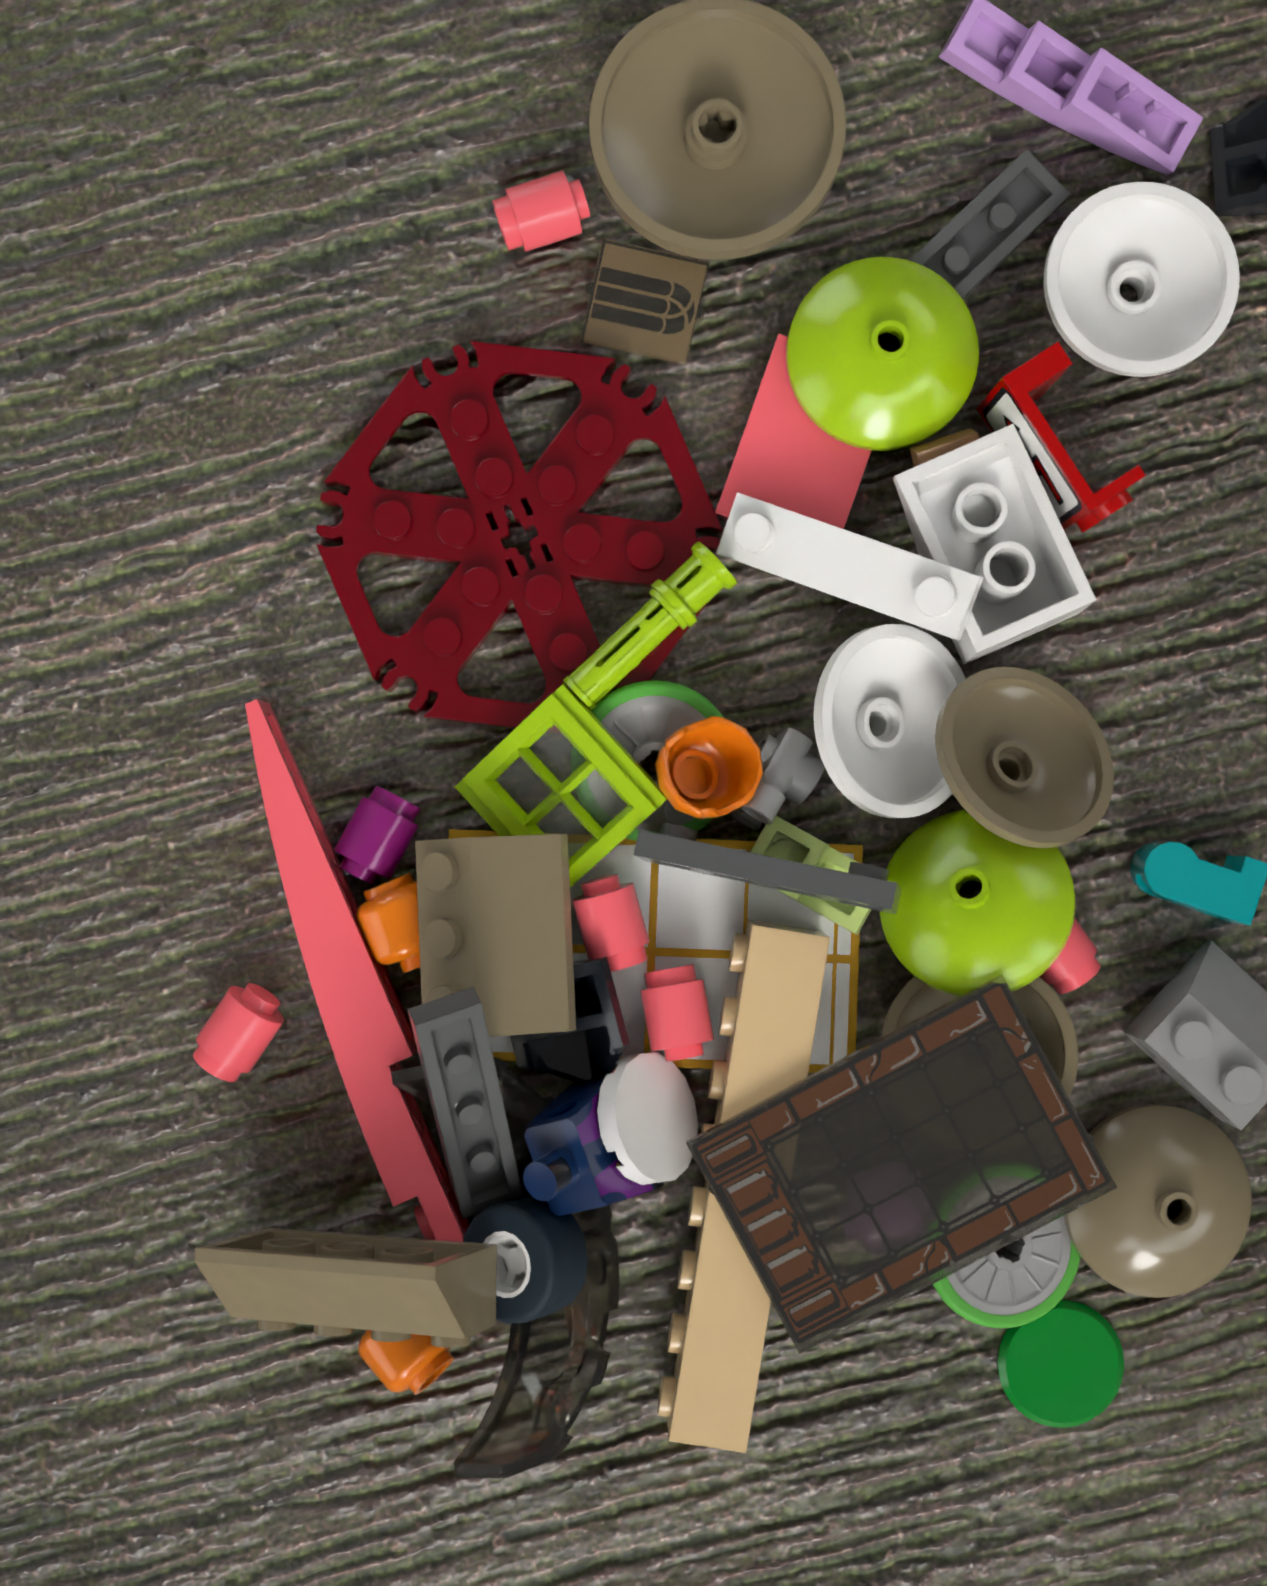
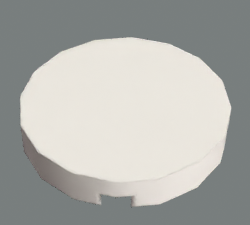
(647, 1118)

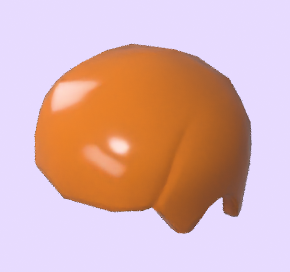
(709, 768)

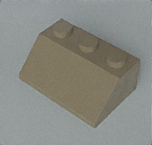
(500, 923)

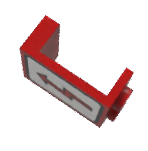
(1067, 490)

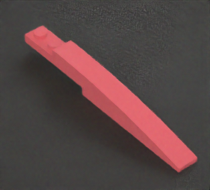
(350, 988)

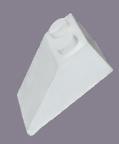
(993, 519)

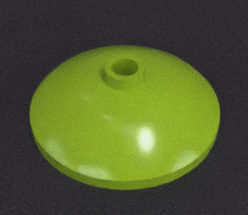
(873, 394)
(1006, 930)

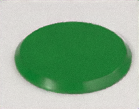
(1061, 1365)

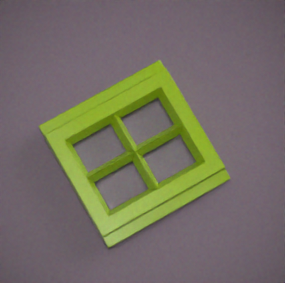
(563, 777)

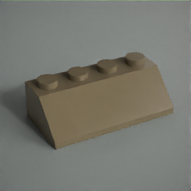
(355, 1284)

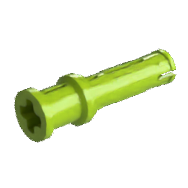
(671, 605)

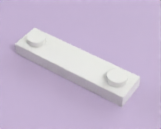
(850, 566)

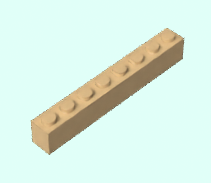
(725, 1304)

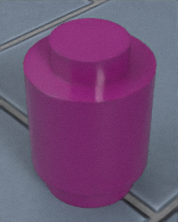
(377, 835)

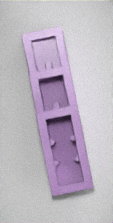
(1067, 87)

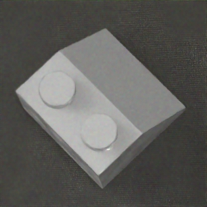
(1210, 1035)

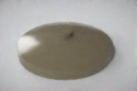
(717, 128)

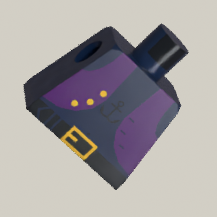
(570, 1157)

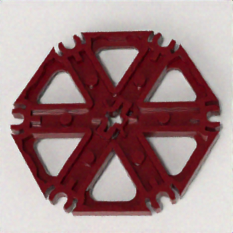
(495, 480)

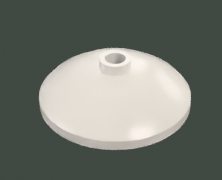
(1164, 249)
(899, 684)

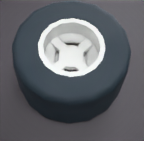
(538, 1257)

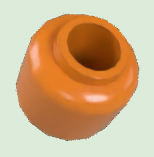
(391, 922)
(405, 1363)

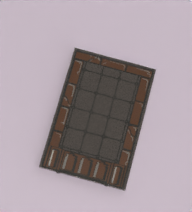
(901, 1164)

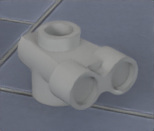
(787, 773)

